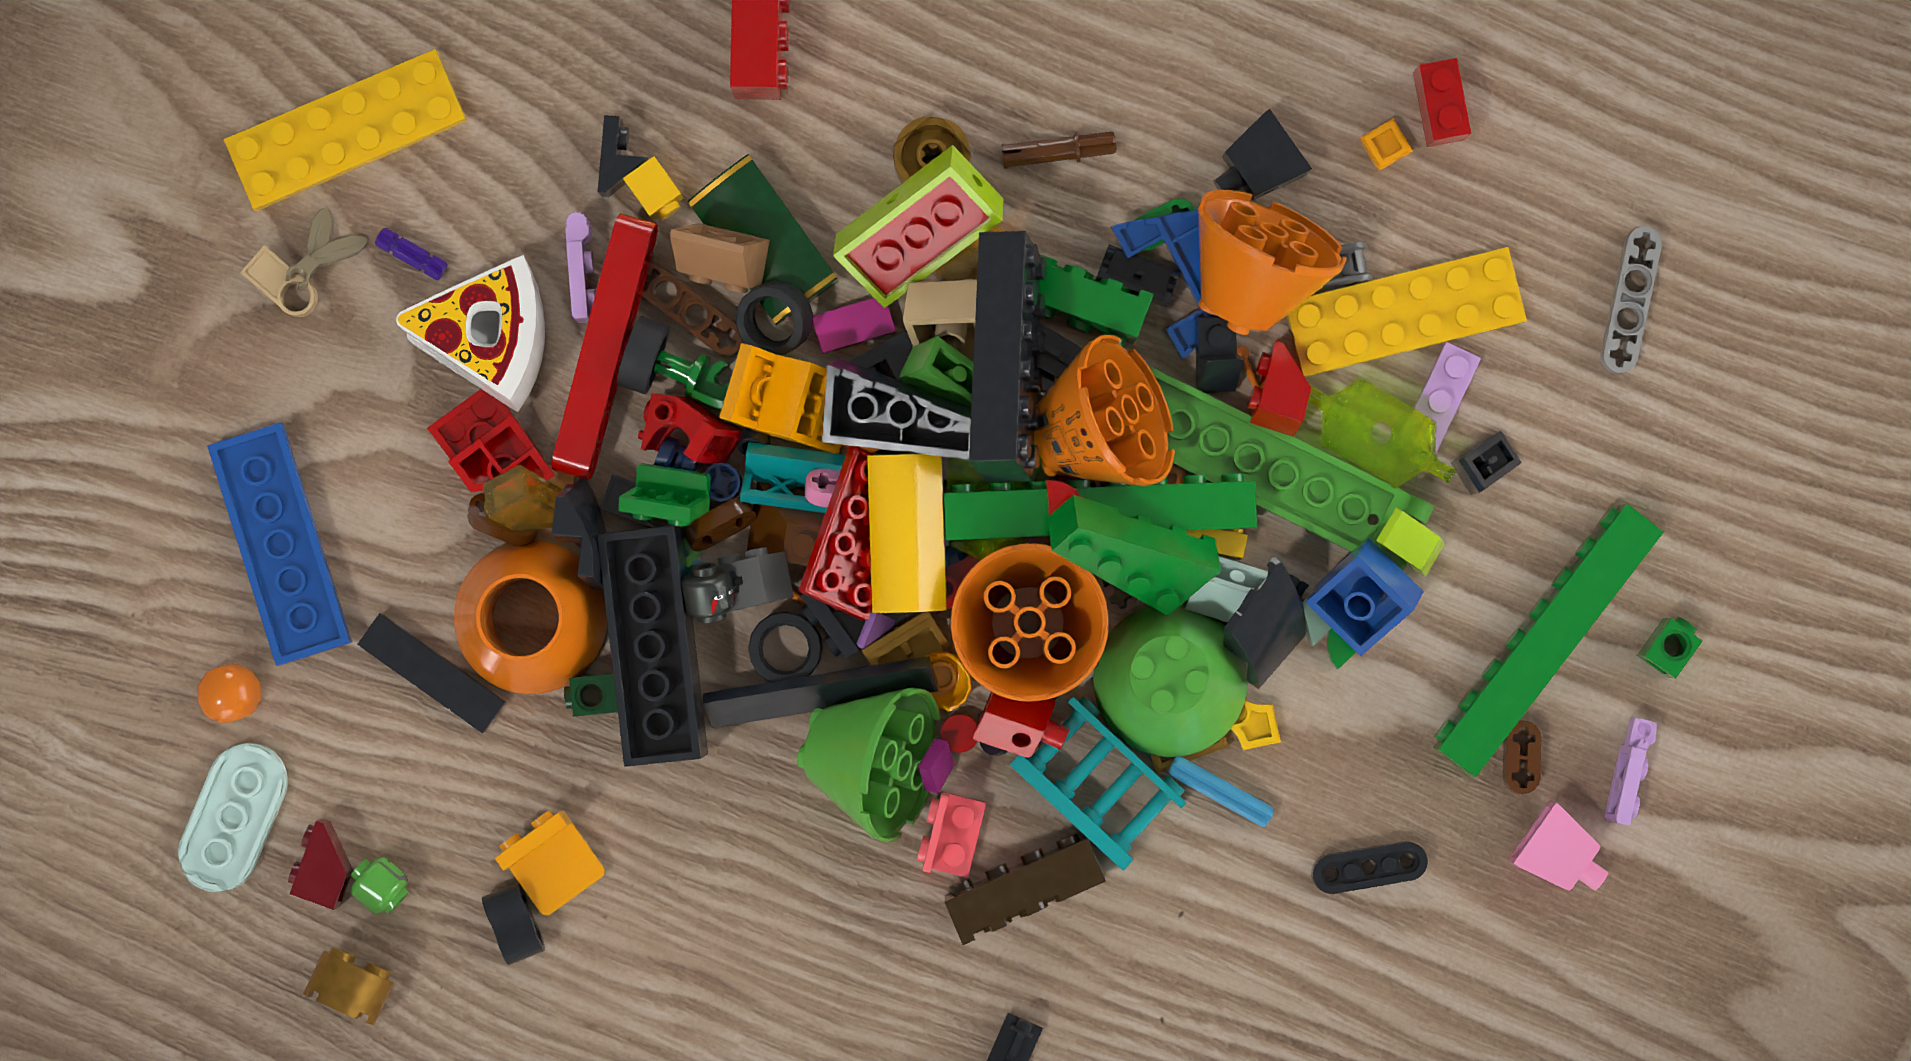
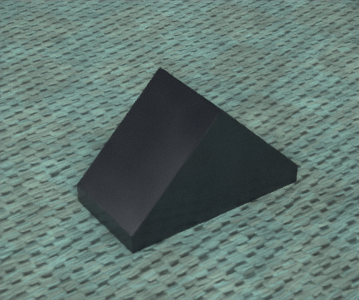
(1486, 463)

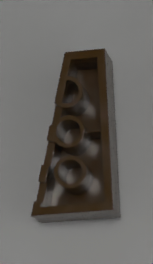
(1023, 888)

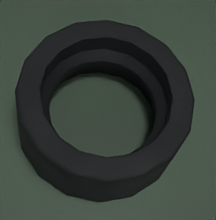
(795, 301)
(641, 354)
(780, 619)

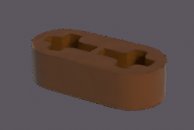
(719, 524)
(495, 529)
(1531, 758)

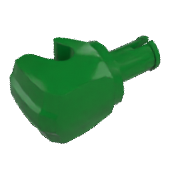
(699, 378)

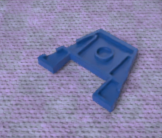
(1181, 238)

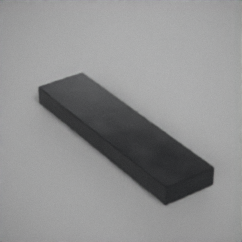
(431, 673)

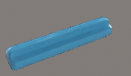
(1220, 791)

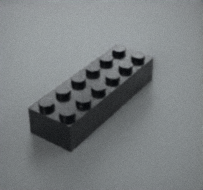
(1007, 357)
(652, 646)

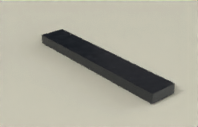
(816, 691)

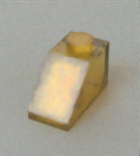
(521, 499)

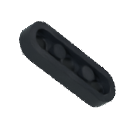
(1386, 871)

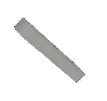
(1635, 301)

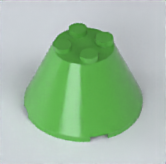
(1169, 682)
(870, 755)

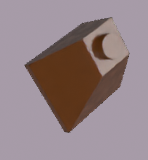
(785, 529)

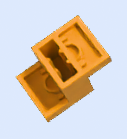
(778, 397)

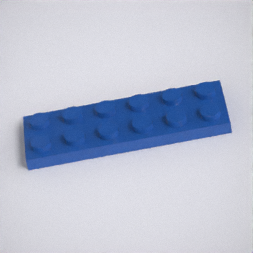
(279, 544)

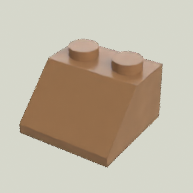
(719, 255)

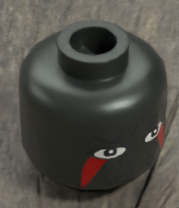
(708, 592)

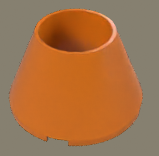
(579, 629)

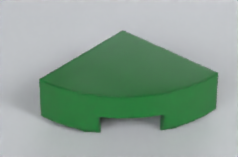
(1338, 650)

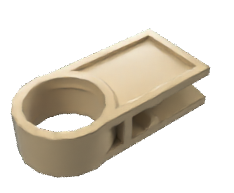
(268, 274)

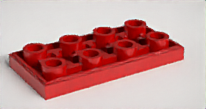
(841, 555)

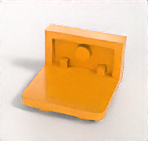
(551, 861)

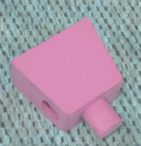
(1559, 851)

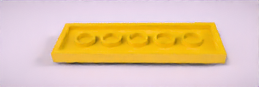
(345, 130)
(1406, 312)

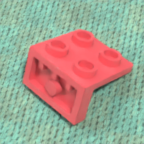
(953, 834)

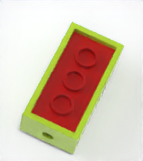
(918, 226)

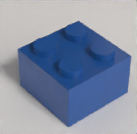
(1364, 597)

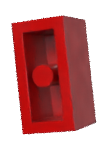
(1442, 102)

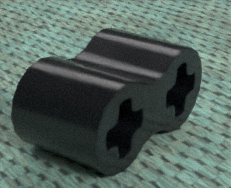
(513, 923)

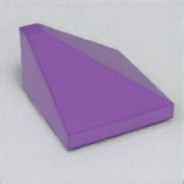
(874, 628)

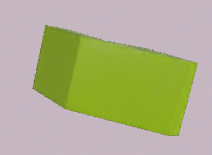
(1410, 541)

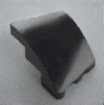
(579, 521)
(1266, 624)

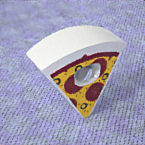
(485, 330)

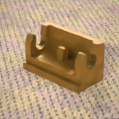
(908, 641)

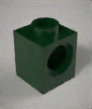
(574, 695)

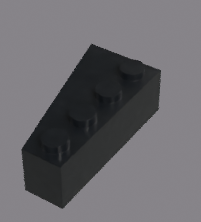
(891, 415)

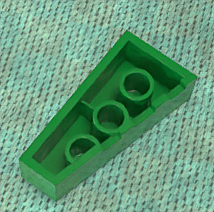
(1093, 304)
(1132, 553)

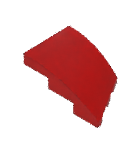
(486, 441)

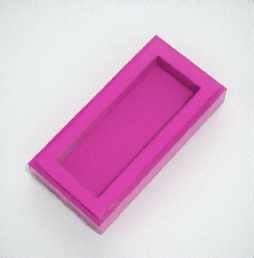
(852, 325)

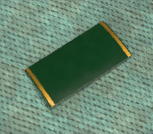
(748, 204)

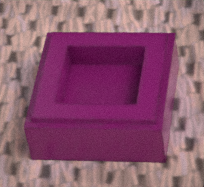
(936, 765)

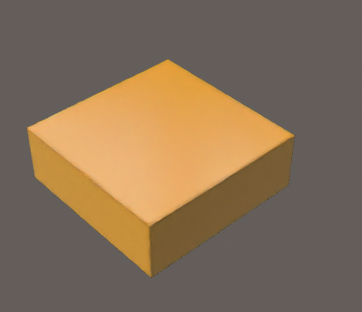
(1385, 144)

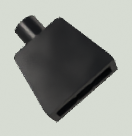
(1262, 159)

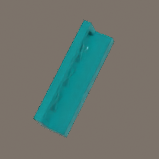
(784, 470)

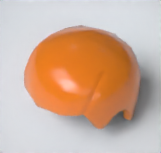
(229, 693)

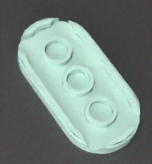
(233, 817)

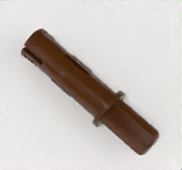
(1059, 149)

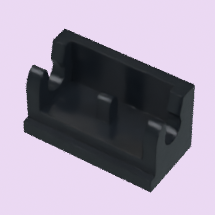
(1139, 274)

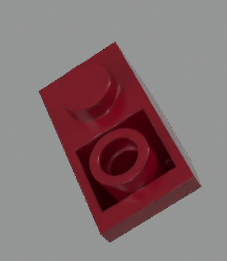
(324, 869)

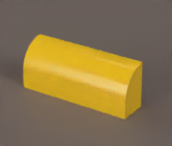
(906, 533)

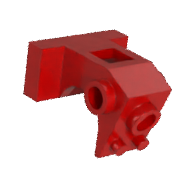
(708, 435)

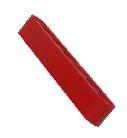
(603, 346)

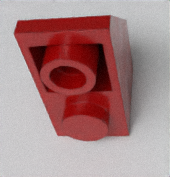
(1282, 392)

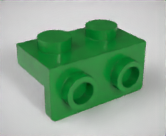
(667, 494)

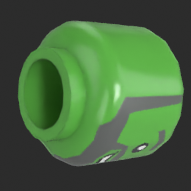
(379, 885)

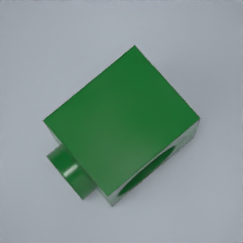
(1655, 655)

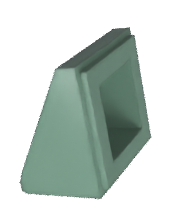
(1315, 625)

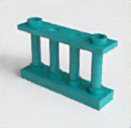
(1090, 818)

